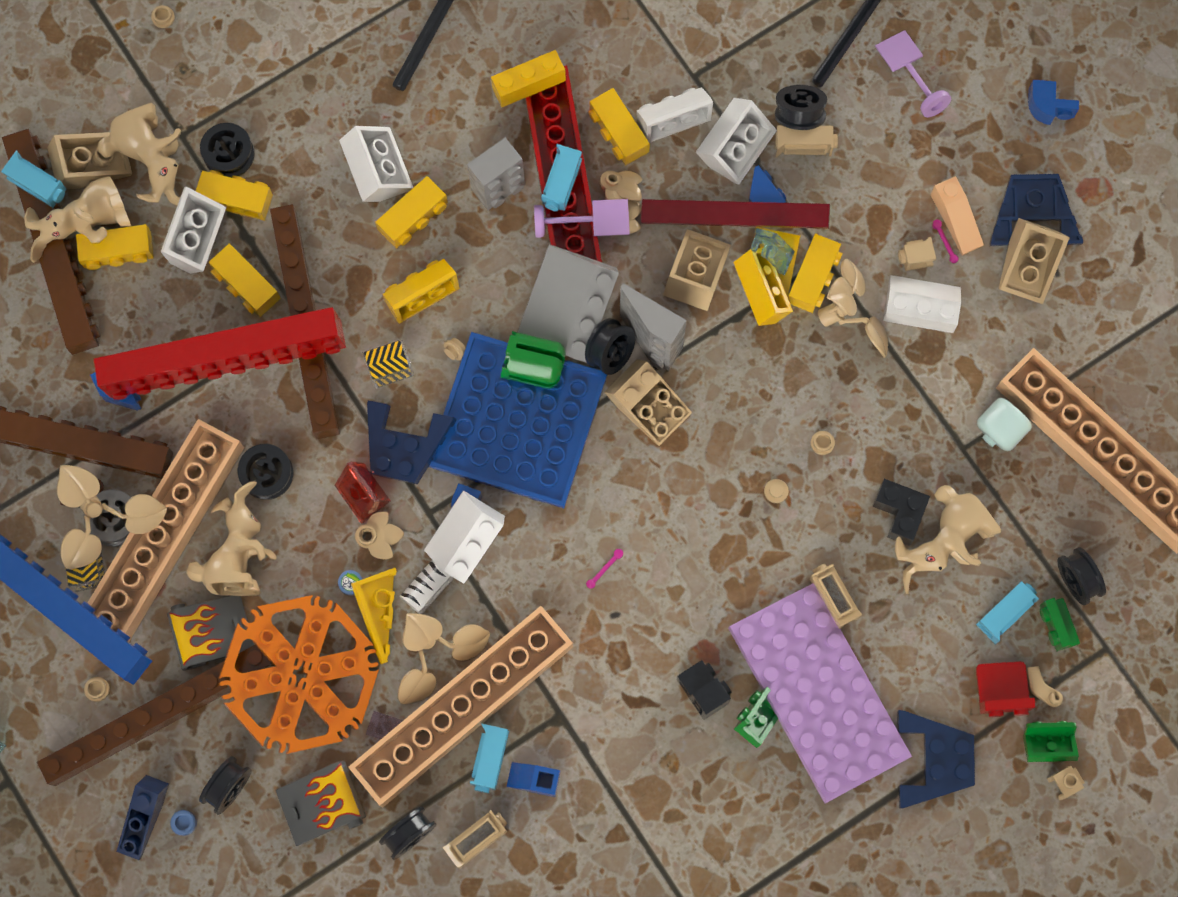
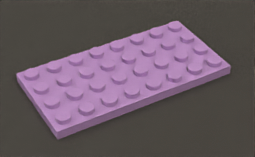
(819, 693)

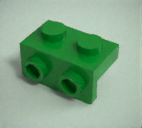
(1059, 623)
(757, 719)
(1050, 742)

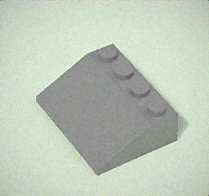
(568, 299)
(655, 327)

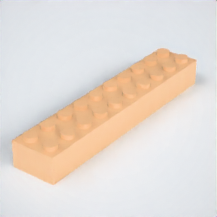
(1095, 443)
(149, 557)
(461, 706)

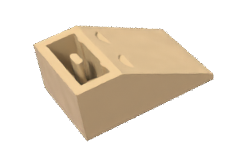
(648, 401)

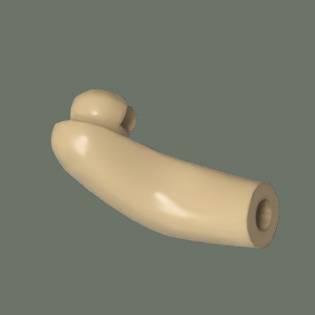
(1041, 689)

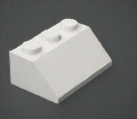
(675, 114)
(736, 140)
(375, 163)
(192, 231)
(922, 304)
(464, 536)

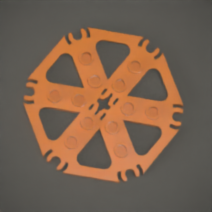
(276, 678)

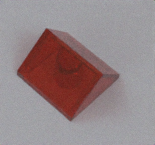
(361, 491)

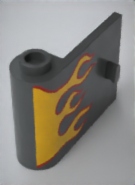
(206, 630)
(323, 802)

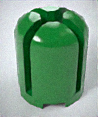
(533, 360)

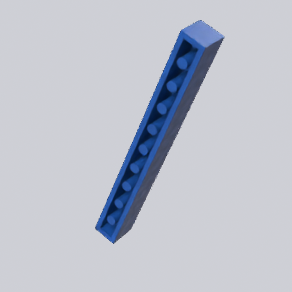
(71, 616)

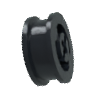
(800, 107)
(235, 139)
(610, 346)
(273, 455)
(1081, 576)
(225, 785)
(407, 833)

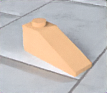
(957, 215)

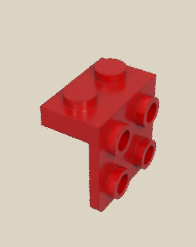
(1003, 689)

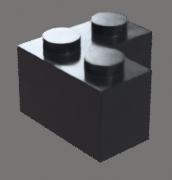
(907, 507)
(703, 690)

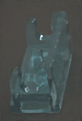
(774, 249)

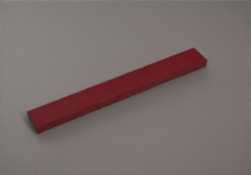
(735, 213)

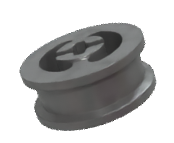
(115, 531)

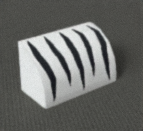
(426, 587)

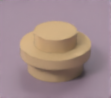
(163, 16)
(454, 349)
(822, 442)
(776, 491)
(96, 689)

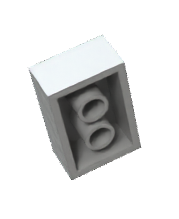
(496, 174)

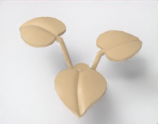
(844, 304)
(79, 488)
(421, 633)

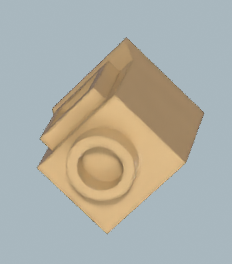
(917, 254)
(1068, 781)

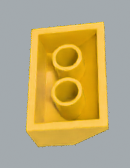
(421, 290)

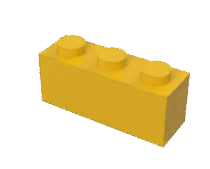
(528, 78)
(618, 127)
(236, 194)
(412, 212)
(116, 248)
(815, 273)
(243, 281)
(762, 288)

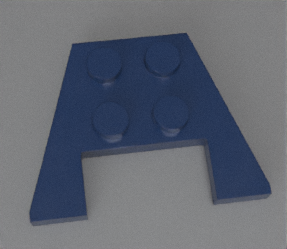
(1034, 199)
(402, 454)
(947, 759)

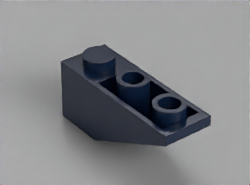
(142, 816)

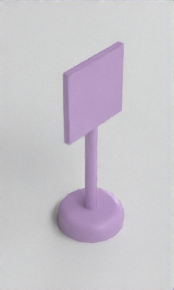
(901, 52)
(608, 218)

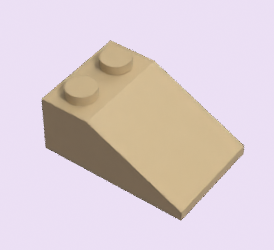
(78, 160)
(1032, 260)
(696, 270)

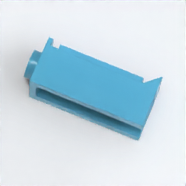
(561, 178)
(34, 180)
(1008, 611)
(489, 758)

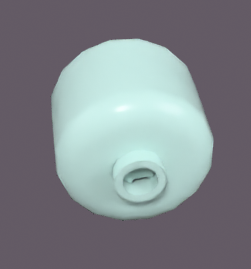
(1003, 425)

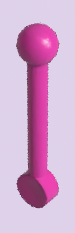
(937, 226)
(618, 554)

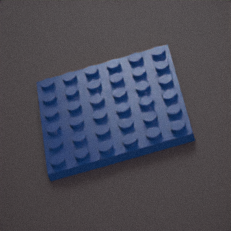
(515, 431)

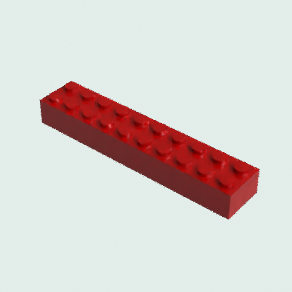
(552, 123)
(220, 353)

